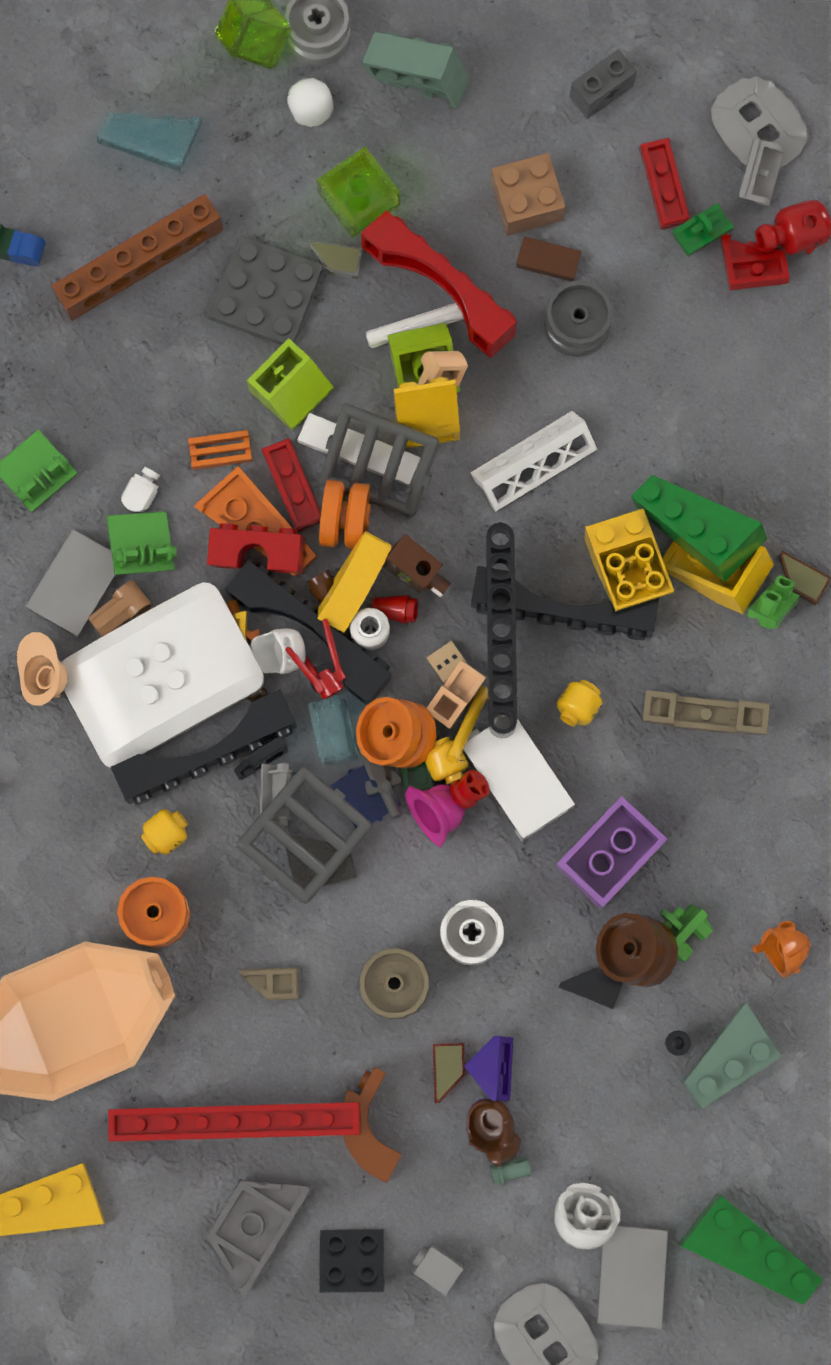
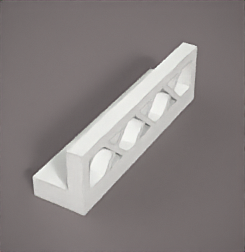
(529, 452)

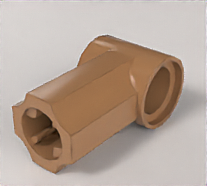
(125, 605)

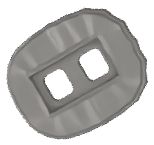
(775, 111)
(564, 1323)

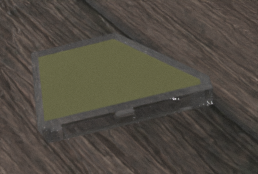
(338, 258)

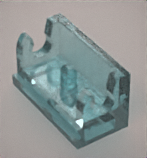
(333, 730)

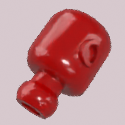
(796, 229)

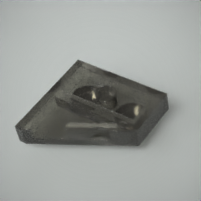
(323, 851)

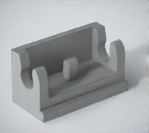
(761, 172)

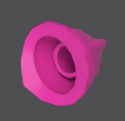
(434, 811)

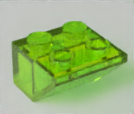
(253, 31)

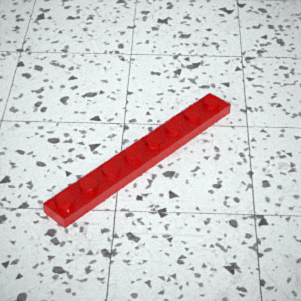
(234, 1121)

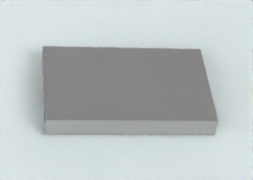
(74, 584)
(633, 1277)

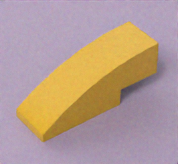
(354, 581)

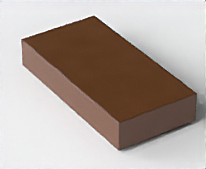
(548, 259)

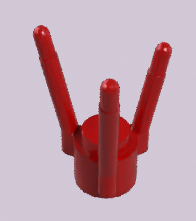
(324, 682)

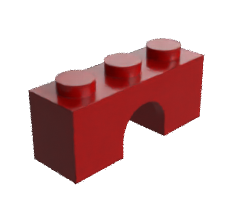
(229, 546)

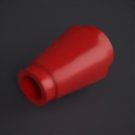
(398, 608)

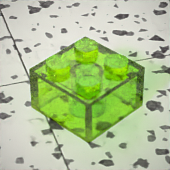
(358, 191)

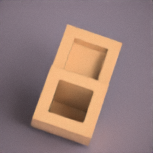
(443, 364)
(456, 694)

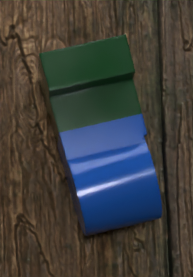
(20, 247)

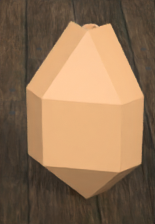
(78, 1018)

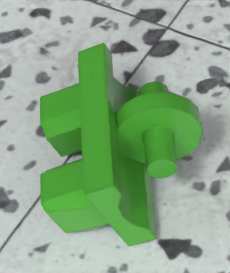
(774, 603)
(684, 924)

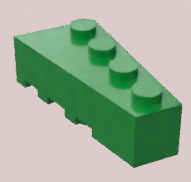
(703, 528)
(743, 1247)

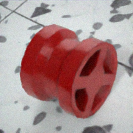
(469, 789)

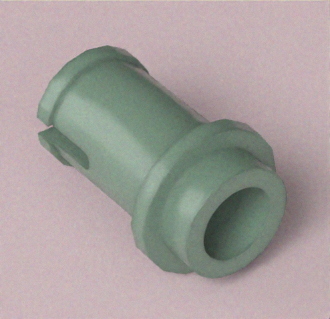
(509, 1171)

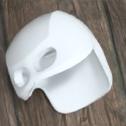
(271, 653)

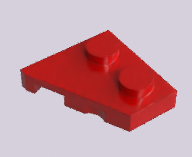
(752, 268)

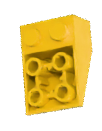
(429, 409)
(628, 559)

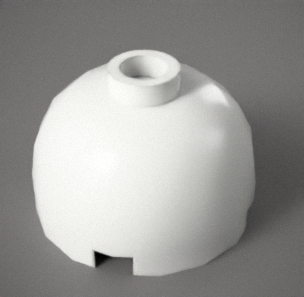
(586, 1216)

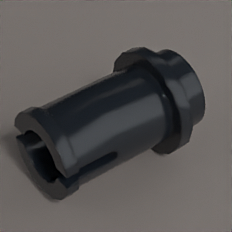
(685, 1045)

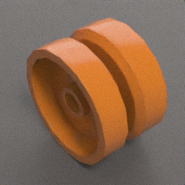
(344, 515)
(396, 732)
(135, 914)

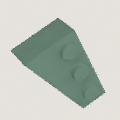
(417, 64)
(732, 1058)

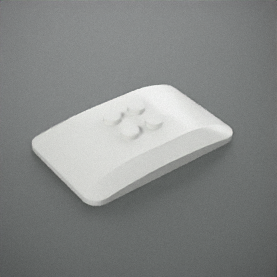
(161, 674)

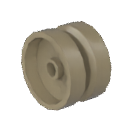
(383, 968)

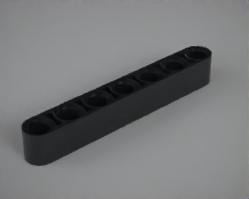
(501, 615)

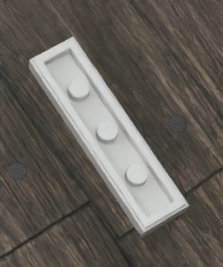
(316, 433)

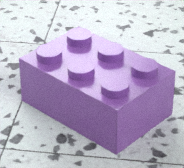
(611, 852)

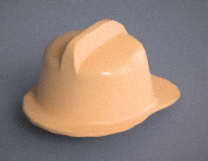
(40, 670)

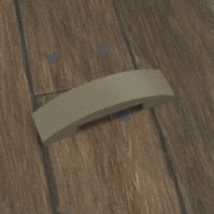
(706, 714)

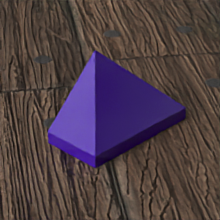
(493, 1068)

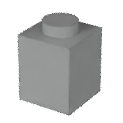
(437, 1268)

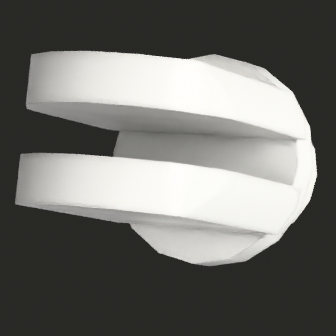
(140, 491)

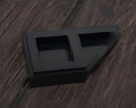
(263, 755)

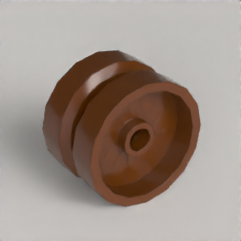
(636, 950)

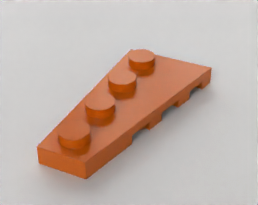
(242, 503)

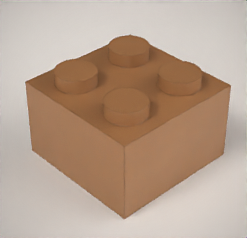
(527, 194)

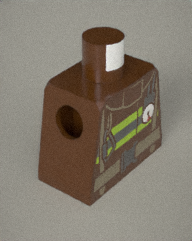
(403, 561)

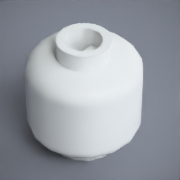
(370, 619)

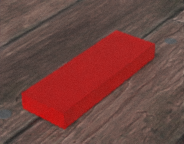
(664, 183)
(292, 484)

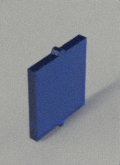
(354, 788)

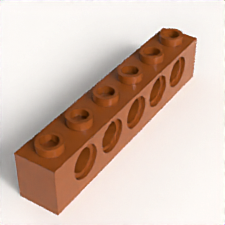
(138, 257)

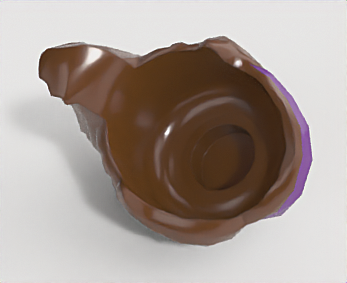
(492, 1131)

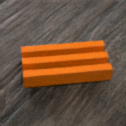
(220, 438)

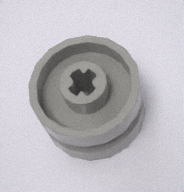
(318, 30)

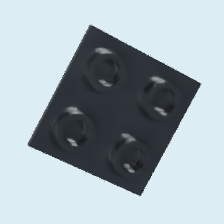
(351, 1261)

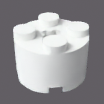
(458, 920)

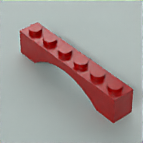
(396, 246)

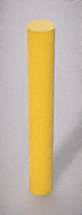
(467, 725)

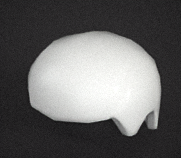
(310, 102)

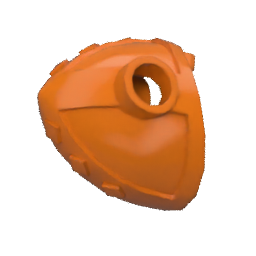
(784, 948)

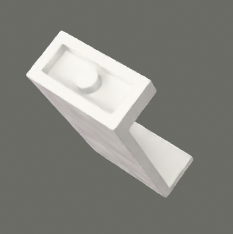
(518, 777)

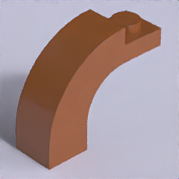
(365, 1148)

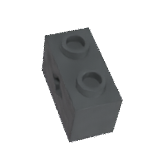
(602, 84)

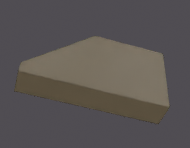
(274, 982)

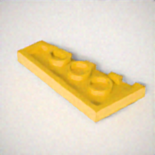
(51, 1204)

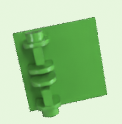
(35, 470)
(140, 543)

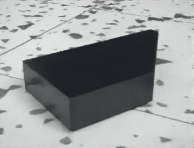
(594, 986)

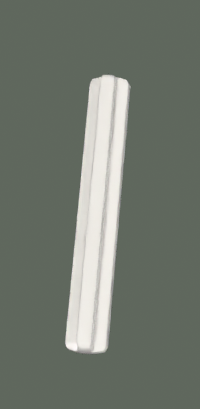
(448, 314)

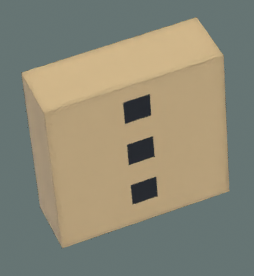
(445, 660)

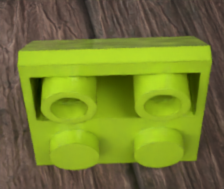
(289, 384)

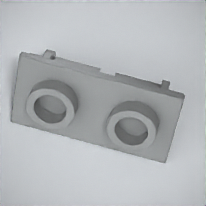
(272, 782)

